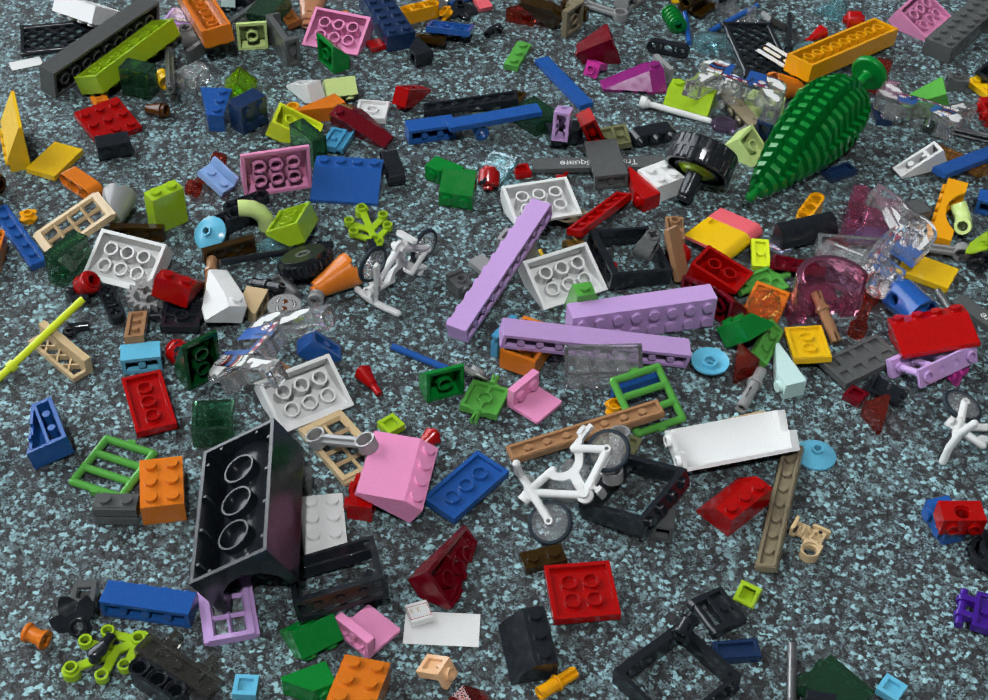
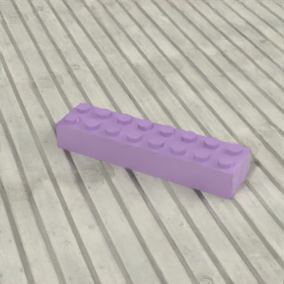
(648, 312)

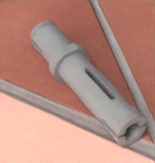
(754, 384)

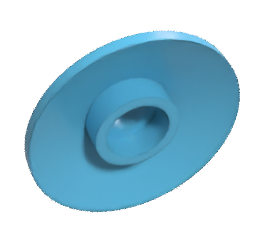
(215, 235)
(710, 361)
(818, 455)

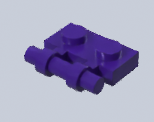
(978, 617)

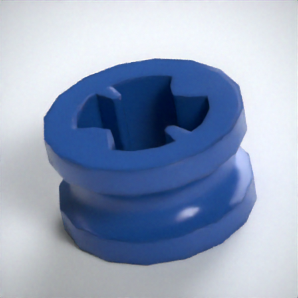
(476, 132)

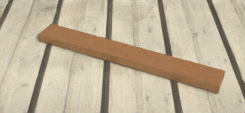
(566, 436)

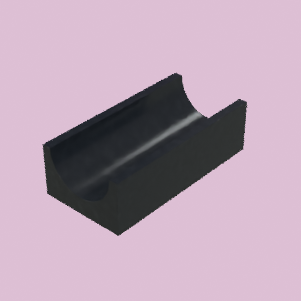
(248, 512)

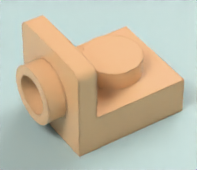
(438, 668)

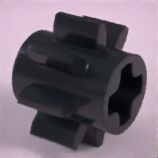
(978, 261)

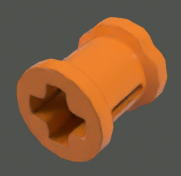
(36, 636)

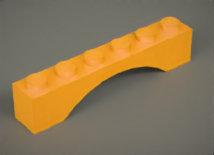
(950, 194)

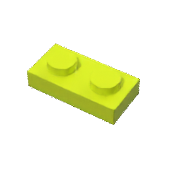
(759, 253)

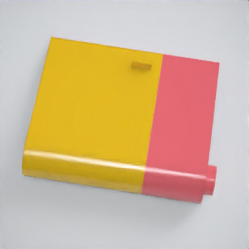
(725, 232)

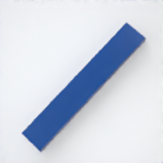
(564, 83)
(493, 117)
(961, 163)
(21, 239)

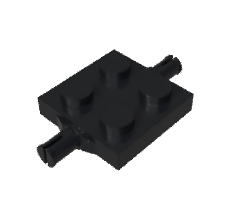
(179, 319)

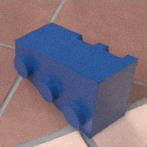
(216, 107)
(47, 435)

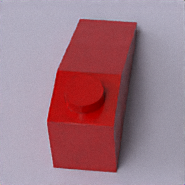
(409, 95)
(643, 193)

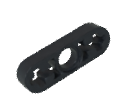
(678, 54)
(260, 196)
(109, 310)

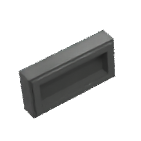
(772, 20)

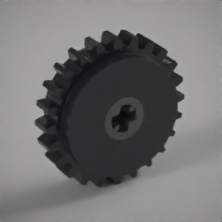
(305, 261)

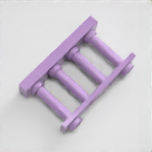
(931, 371)

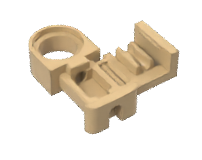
(811, 539)

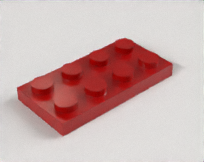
(149, 403)

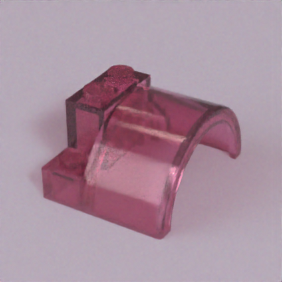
(862, 219)
(826, 274)

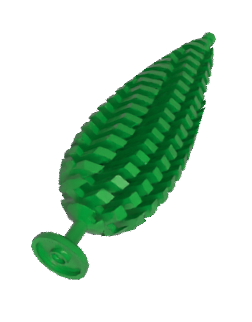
(816, 127)

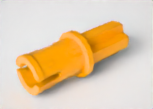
(556, 683)

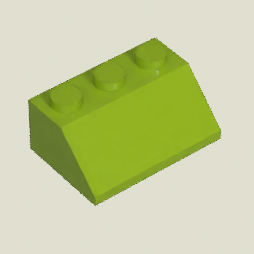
(701, 106)
(293, 224)

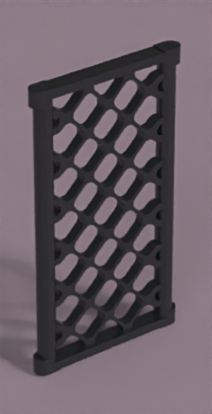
(47, 27)
(748, 27)

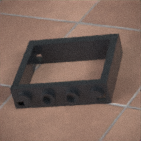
(600, 238)
(629, 522)
(343, 595)
(662, 645)

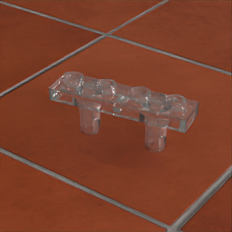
(729, 9)

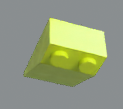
(282, 117)

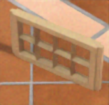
(102, 206)
(325, 422)

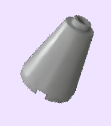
(120, 200)

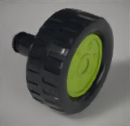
(701, 161)

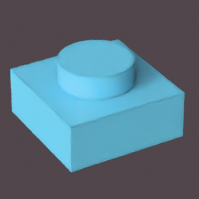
(245, 687)
(890, 688)

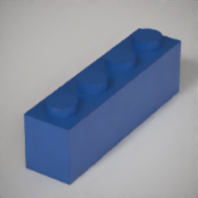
(149, 604)

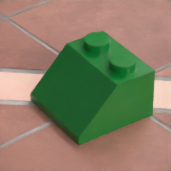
(331, 55)
(458, 188)
(742, 328)
(442, 382)
(312, 636)

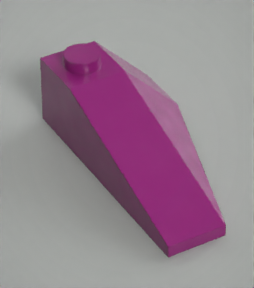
(645, 77)

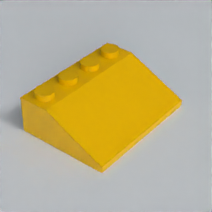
(13, 137)

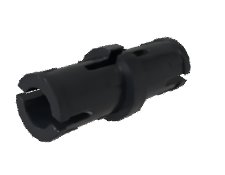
(272, 286)

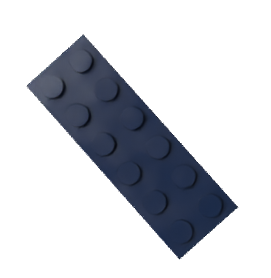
(389, 23)

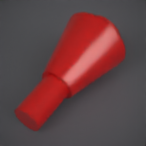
(819, 33)
(365, 375)
(431, 436)

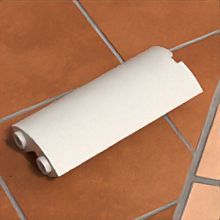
(731, 440)

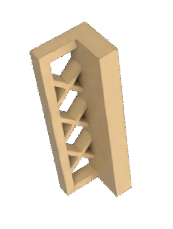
(66, 351)

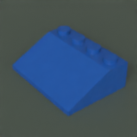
(347, 180)

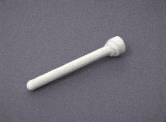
(646, 103)

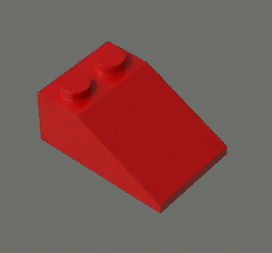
(719, 270)
(176, 287)

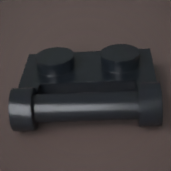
(721, 607)

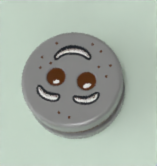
(284, 302)

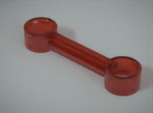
(194, 187)
(862, 317)

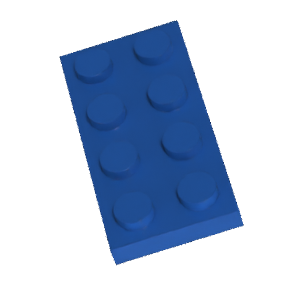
(465, 487)

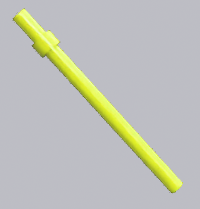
(12, 365)

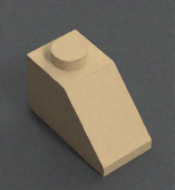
(256, 302)

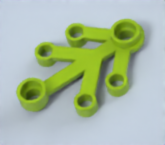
(362, 212)
(110, 658)

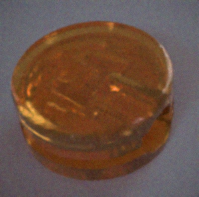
(764, 303)

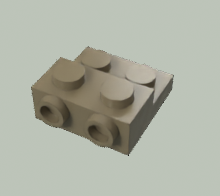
(572, 17)

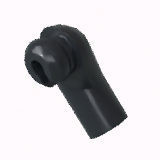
(72, 296)

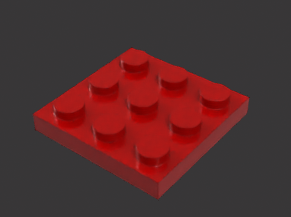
(107, 118)
(581, 592)

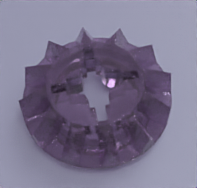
(729, 124)

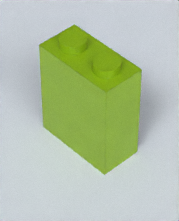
(166, 205)

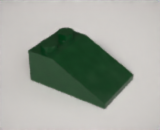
(196, 359)

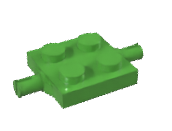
(768, 277)
(484, 399)

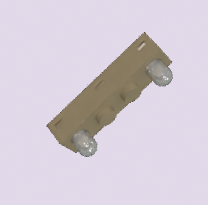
(742, 113)

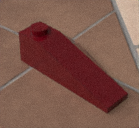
(365, 127)
(726, 304)
(443, 573)

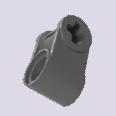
(188, 36)
(647, 245)

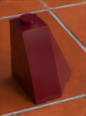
(599, 47)

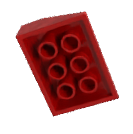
(932, 331)

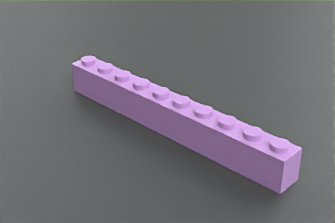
(499, 270)
(552, 337)

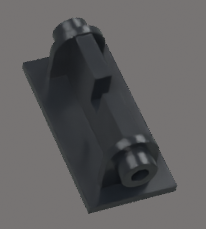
(879, 388)

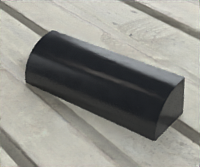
(803, 230)

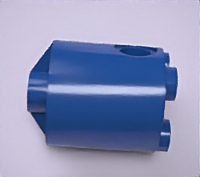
(906, 298)

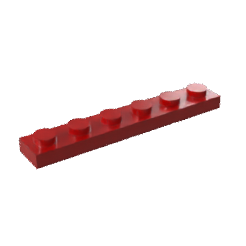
(598, 214)

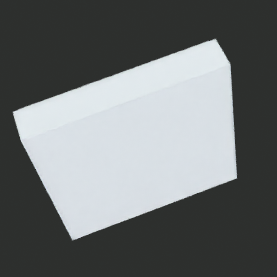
(376, 109)

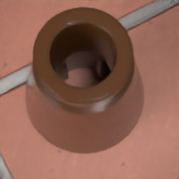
(158, 109)

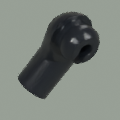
(496, 27)
(74, 328)
(101, 648)

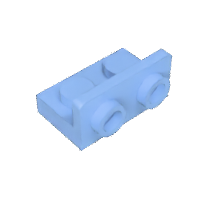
(218, 177)

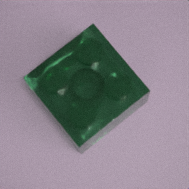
(139, 79)
(213, 422)

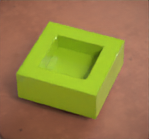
(391, 424)

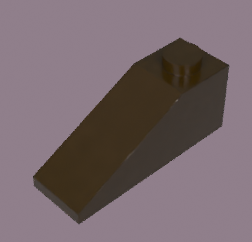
(544, 10)

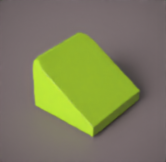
(747, 594)

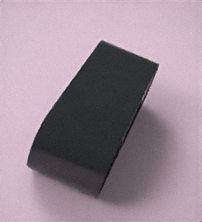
(652, 134)
(393, 168)
(233, 221)
(151, 676)

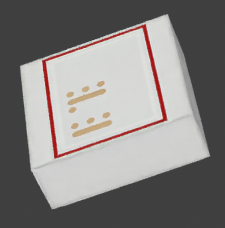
(418, 613)

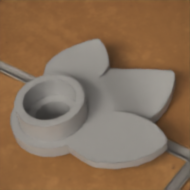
(474, 372)

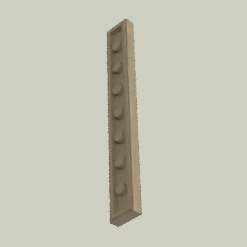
(779, 512)

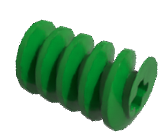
(674, 19)

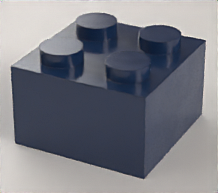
(248, 111)

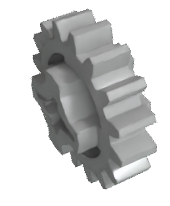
(140, 297)

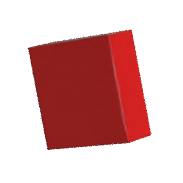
(375, 45)
(522, 171)

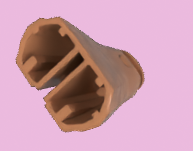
(307, 8)

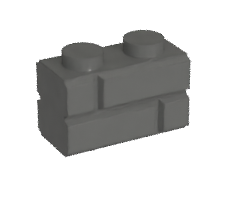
(116, 509)

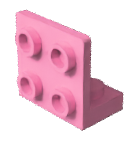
(530, 399)
(367, 630)

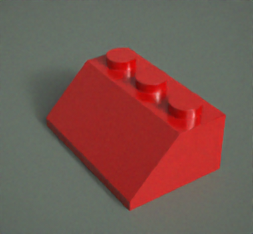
(736, 504)

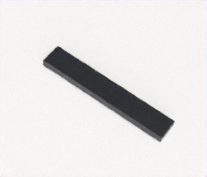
(471, 103)

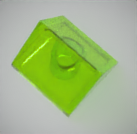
(240, 81)

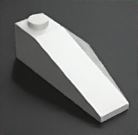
(222, 299)

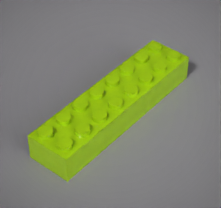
(139, 46)

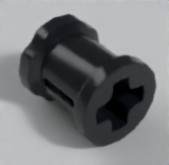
(685, 627)

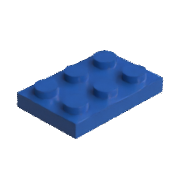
(449, 29)

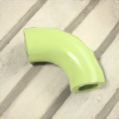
(257, 211)
(962, 218)

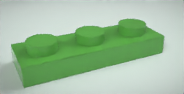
(517, 56)
(765, 344)

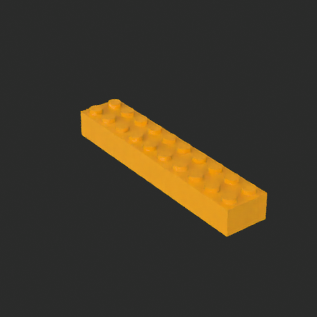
(840, 49)

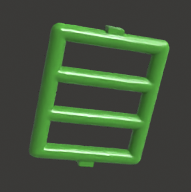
(663, 384)
(98, 452)

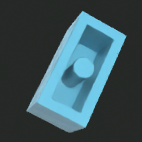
(141, 357)

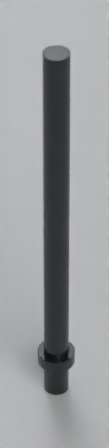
(788, 48)
(263, 255)

